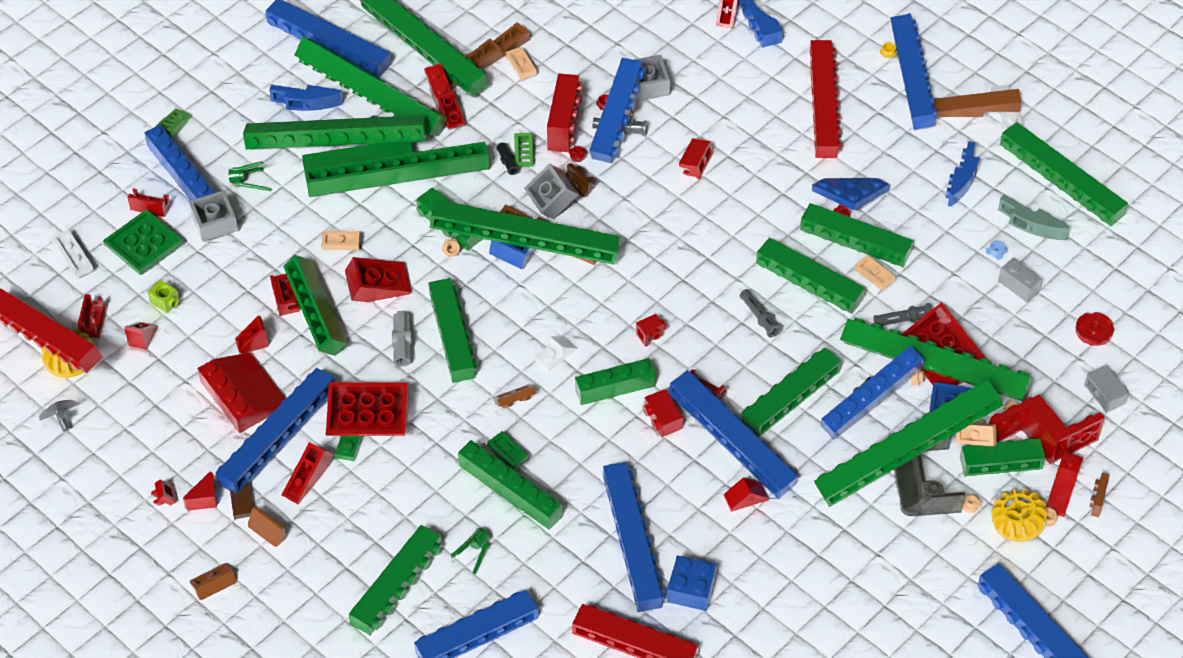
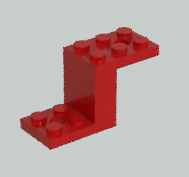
(1040, 422)

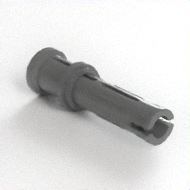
(633, 127)
(911, 311)
(764, 318)

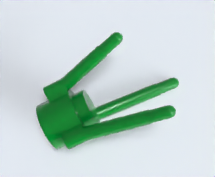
(237, 175)
(476, 540)

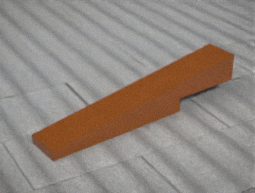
(493, 50)
(975, 104)

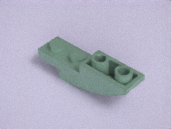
(1036, 223)

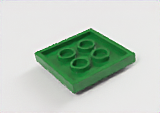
(143, 242)

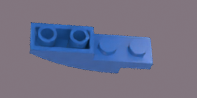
(306, 100)
(963, 175)

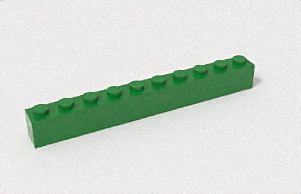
(428, 44)
(366, 84)
(335, 132)
(397, 169)
(524, 232)
(937, 360)
(908, 442)

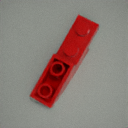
(443, 96)

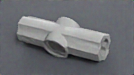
(401, 338)

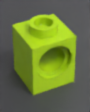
(163, 296)

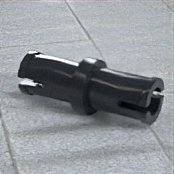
(507, 158)

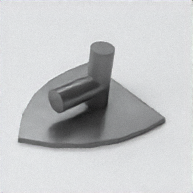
(58, 409)

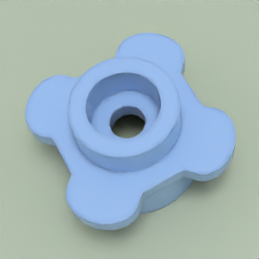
(999, 246)

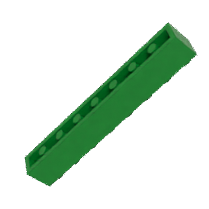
(1064, 174)

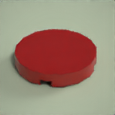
(1094, 329)

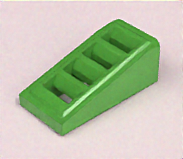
(177, 125)
(523, 138)

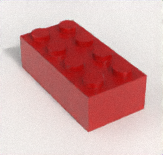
(564, 113)

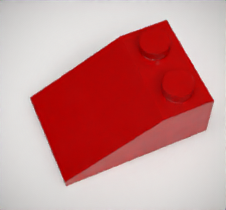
(376, 279)

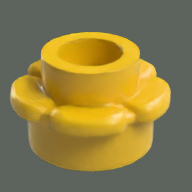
(888, 50)

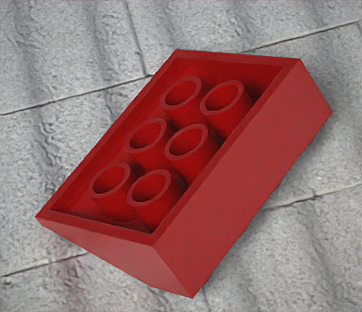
(944, 330)
(241, 389)
(367, 409)

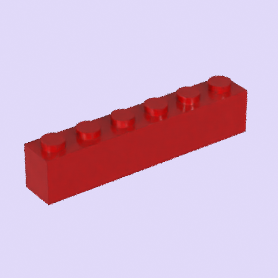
(629, 636)

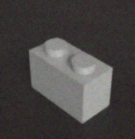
(1020, 280)
(1106, 388)

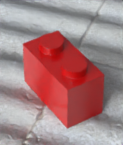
(663, 413)

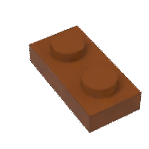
(522, 393)
(1097, 501)

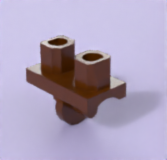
(580, 182)

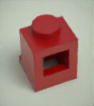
(650, 329)

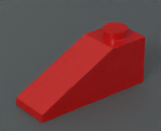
(307, 472)
(1064, 483)

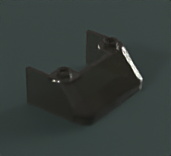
(924, 497)

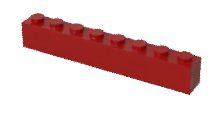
(823, 99)
(47, 333)

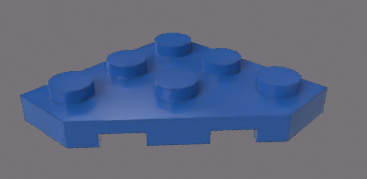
(850, 191)

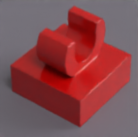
(164, 493)

